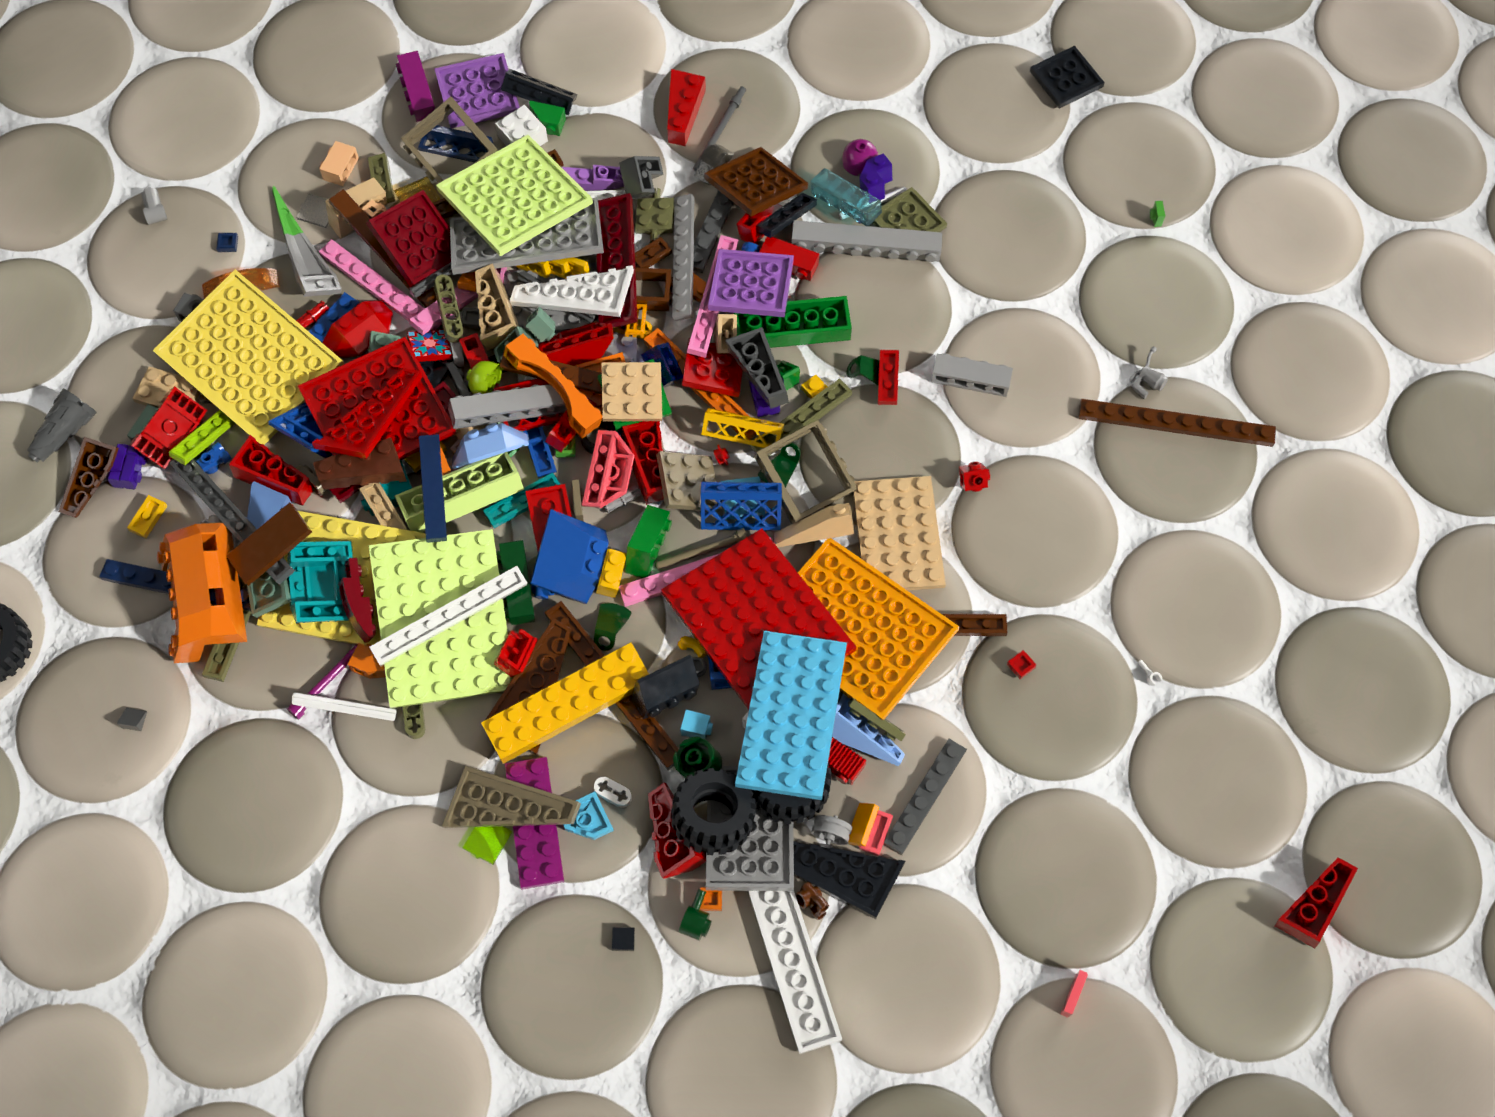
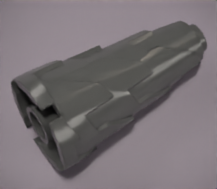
(60, 423)

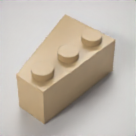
(361, 195)

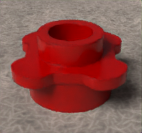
(721, 455)

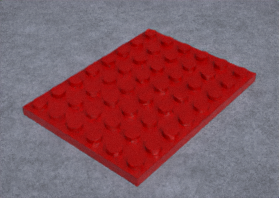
(740, 597)

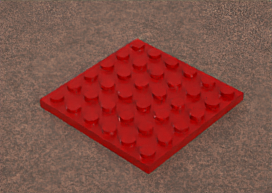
(346, 386)

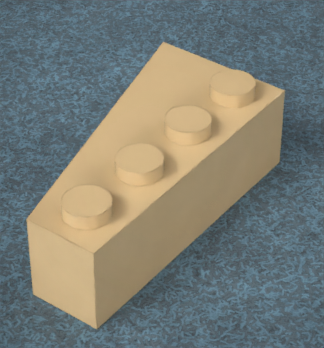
(495, 310)

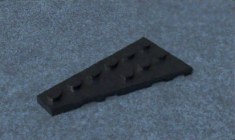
(848, 875)

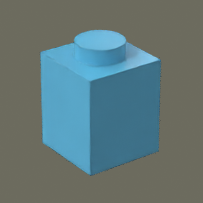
(696, 725)

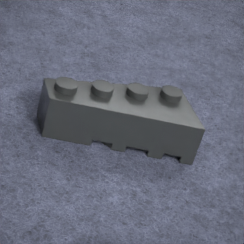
(757, 362)

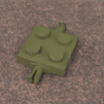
(654, 215)

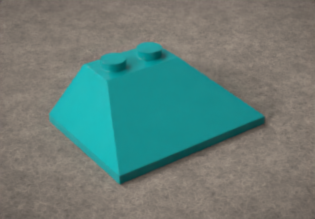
(316, 580)

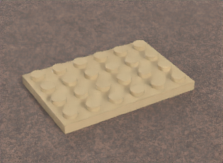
(900, 530)

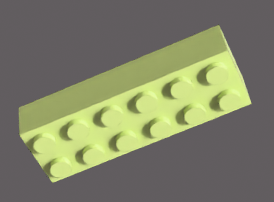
(465, 490)

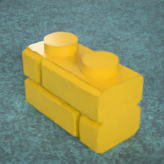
(611, 573)

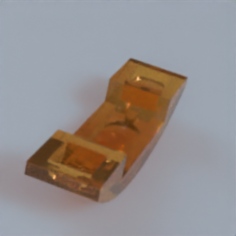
(260, 277)

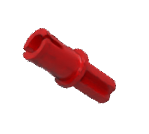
(313, 314)

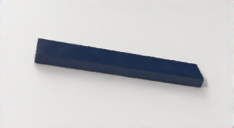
(432, 488)

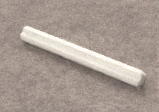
(344, 706)

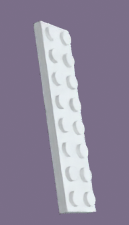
(795, 969)

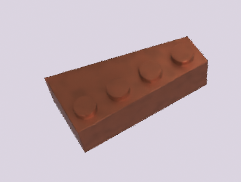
(346, 470)

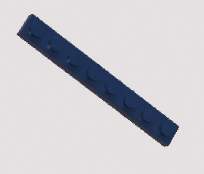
(151, 579)

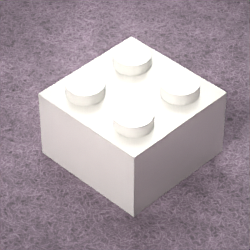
(519, 124)

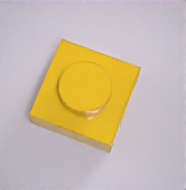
(813, 386)

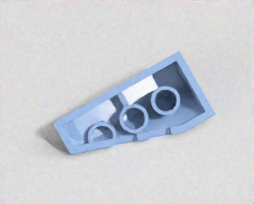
(861, 736)

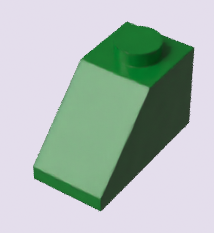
(550, 116)

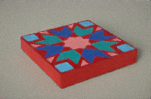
(430, 346)

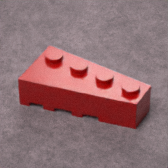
(684, 103)
(645, 443)
(260, 465)
(1315, 908)

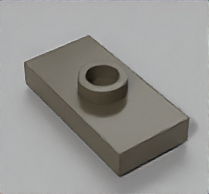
(577, 500)

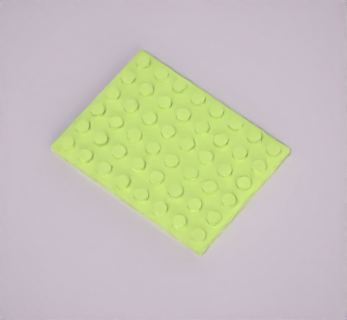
(415, 581)

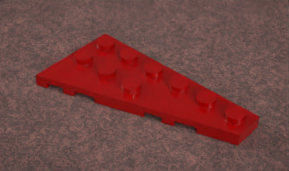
(369, 420)

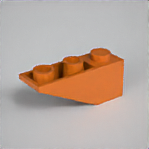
(365, 663)

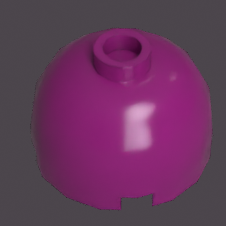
(856, 155)

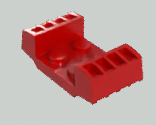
(168, 427)

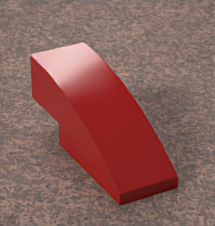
(562, 432)

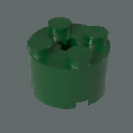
(696, 755)

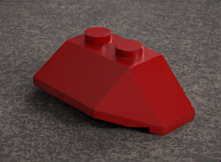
(351, 332)
(579, 344)

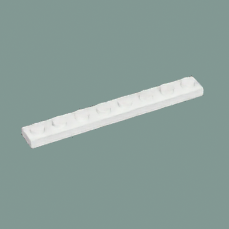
(448, 616)

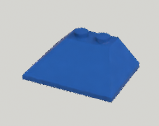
(301, 427)
(570, 557)

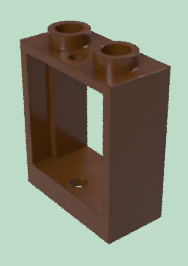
(653, 274)

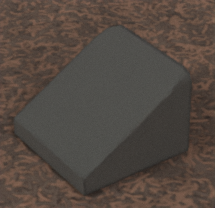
(132, 719)

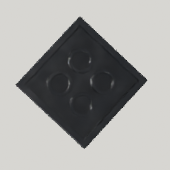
(1067, 76)

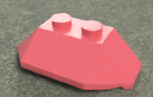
(608, 470)

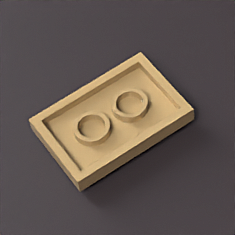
(157, 384)

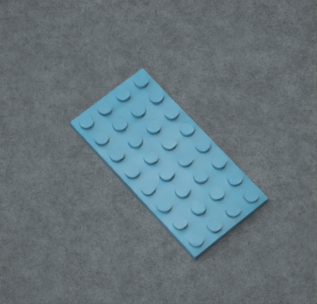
(791, 715)

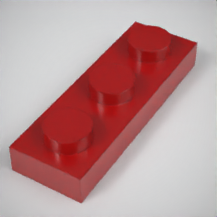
(888, 377)

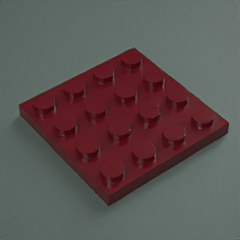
(413, 237)

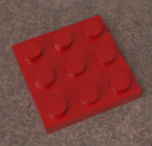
(714, 373)

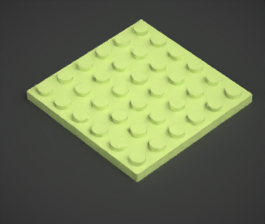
(514, 195)

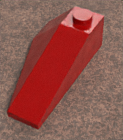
(671, 854)

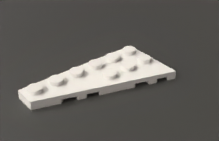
(579, 293)

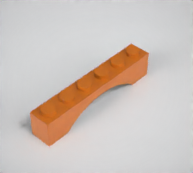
(527, 357)

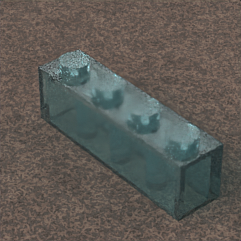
(845, 197)

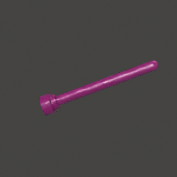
(298, 711)

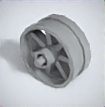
(831, 829)

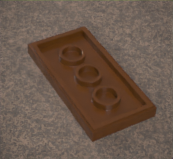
(269, 544)

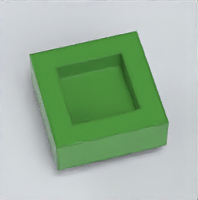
(1157, 213)
(569, 451)

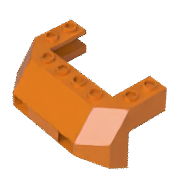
(195, 565)

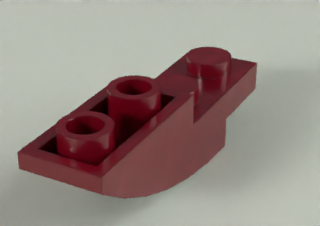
(356, 607)

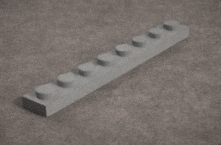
(683, 257)

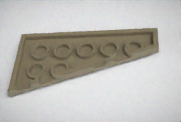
(496, 801)

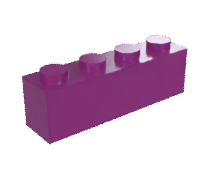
(416, 85)

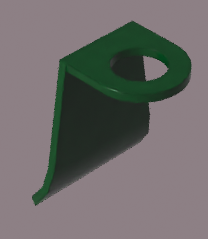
(866, 367)
(784, 464)
(609, 623)

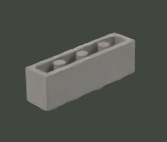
(971, 374)

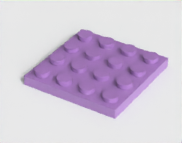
(477, 89)
(751, 283)

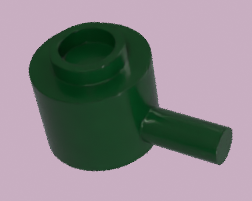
(695, 921)

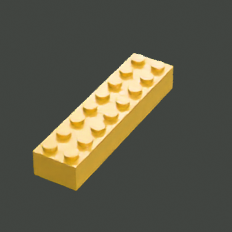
(565, 703)

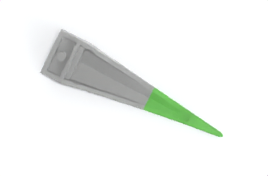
(308, 266)

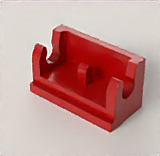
(515, 652)

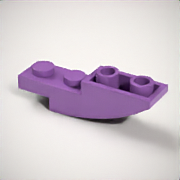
(597, 178)

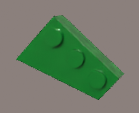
(647, 541)

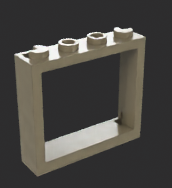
(433, 120)
(829, 449)

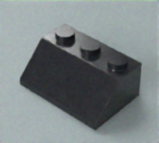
(665, 687)

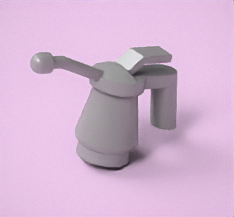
(1153, 378)

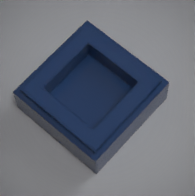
(227, 242)

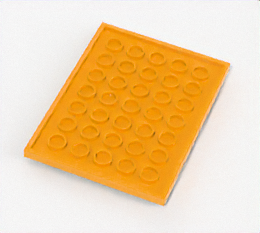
(888, 624)

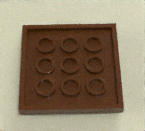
(756, 181)

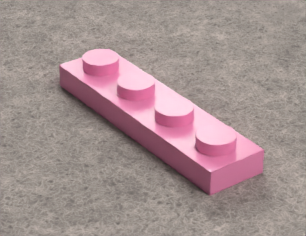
(430, 316)

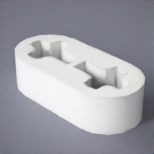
(610, 796)

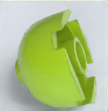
(484, 377)

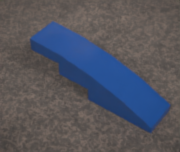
(540, 450)

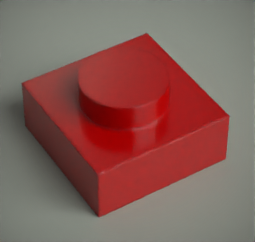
(1021, 664)

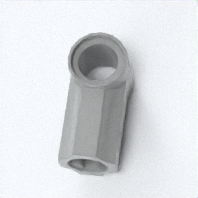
(153, 210)

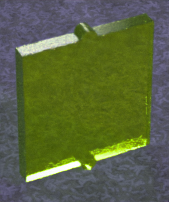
(487, 842)

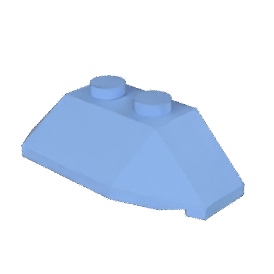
(487, 443)

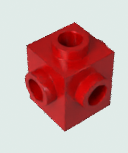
(974, 476)

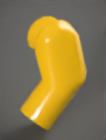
(689, 642)

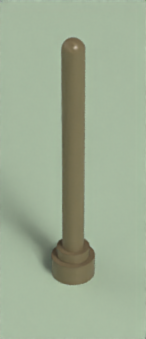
(737, 537)

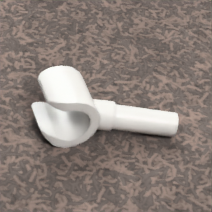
(1150, 674)

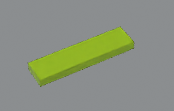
(201, 438)

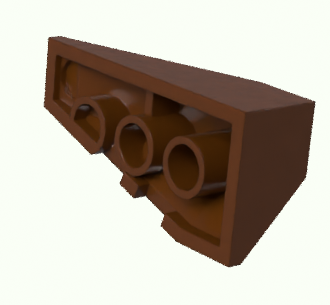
(89, 471)

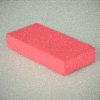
(878, 833)
(1074, 993)

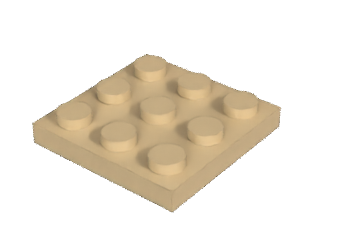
(631, 391)

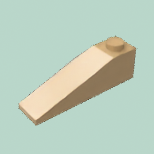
(825, 524)

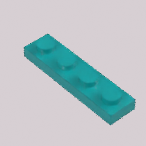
(516, 503)

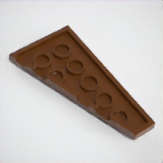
(540, 671)

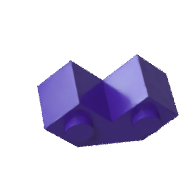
(875, 175)

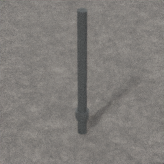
(734, 104)

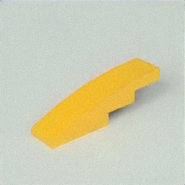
(559, 267)

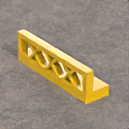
(744, 422)

